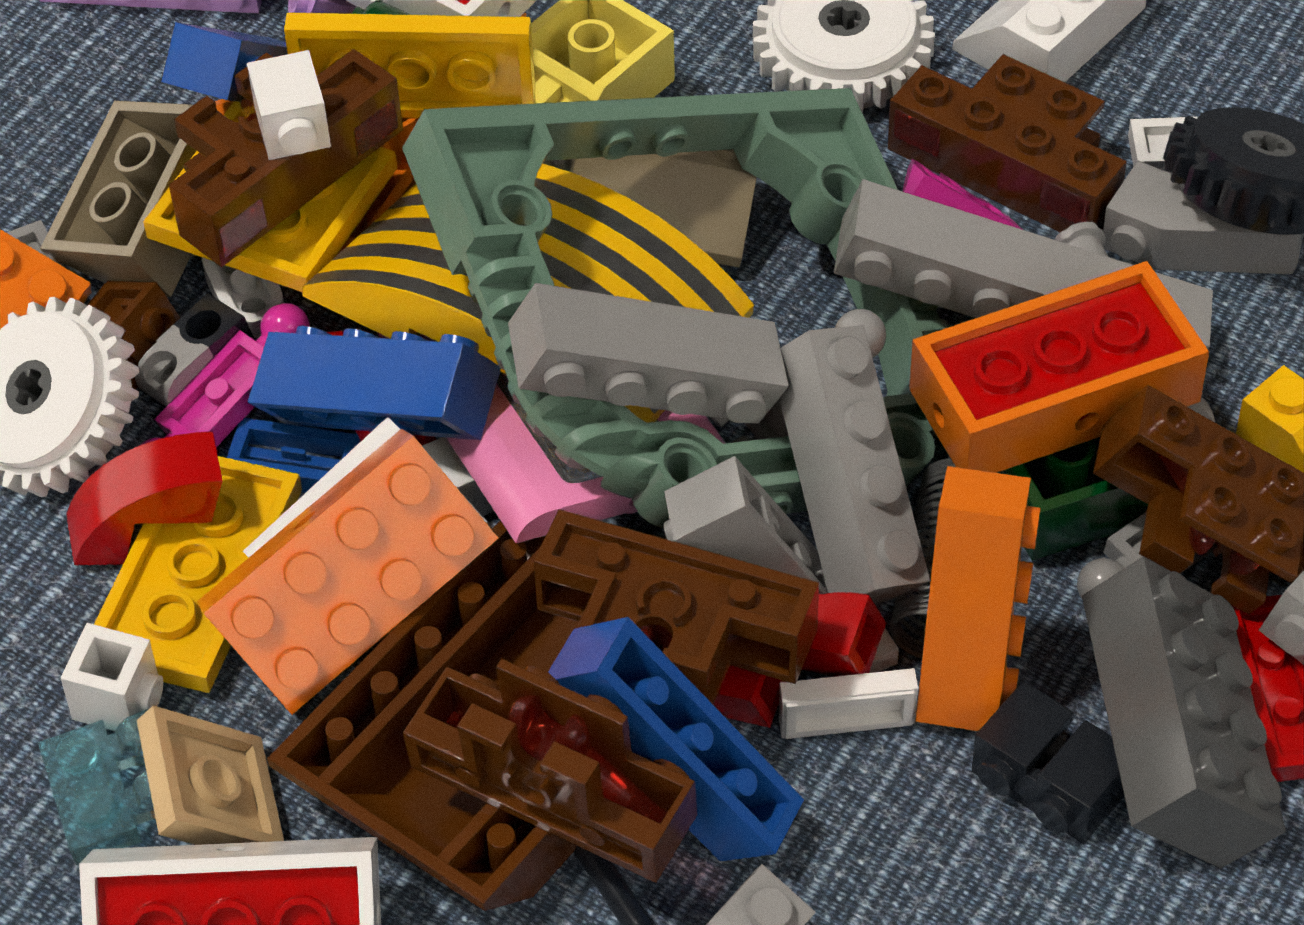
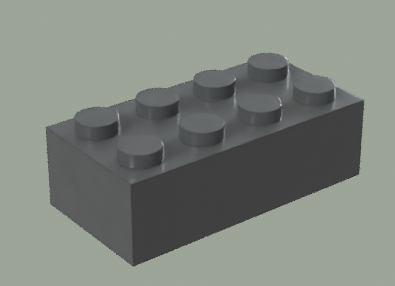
(1182, 714)

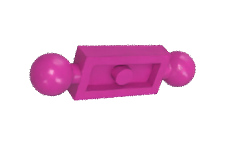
(220, 392)

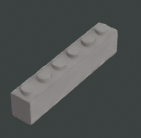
(970, 260)

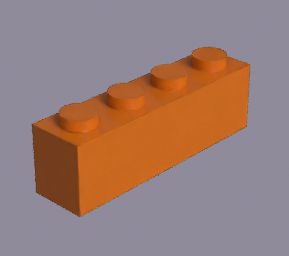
(973, 597)

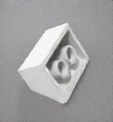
(1046, 33)

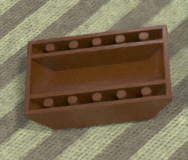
(355, 746)

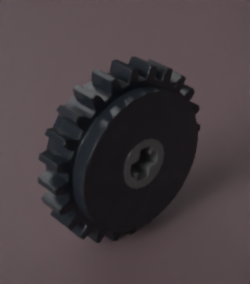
(1241, 167)

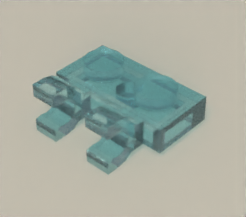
(90, 787)

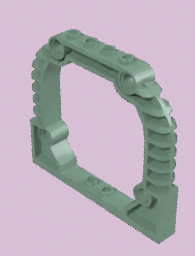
(488, 216)

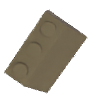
(695, 192)
(113, 193)

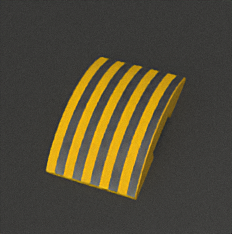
(594, 243)

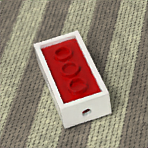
(234, 884)

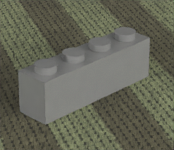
(646, 354)
(850, 466)

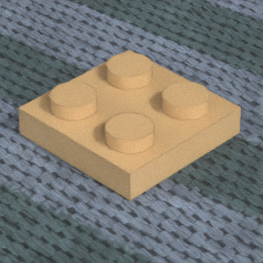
(207, 780)

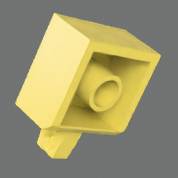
(600, 52)

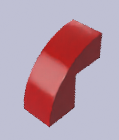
(150, 484)
(843, 646)

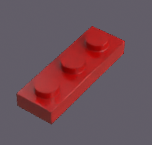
(1275, 692)

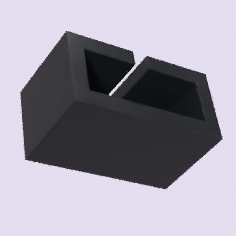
(1062, 781)

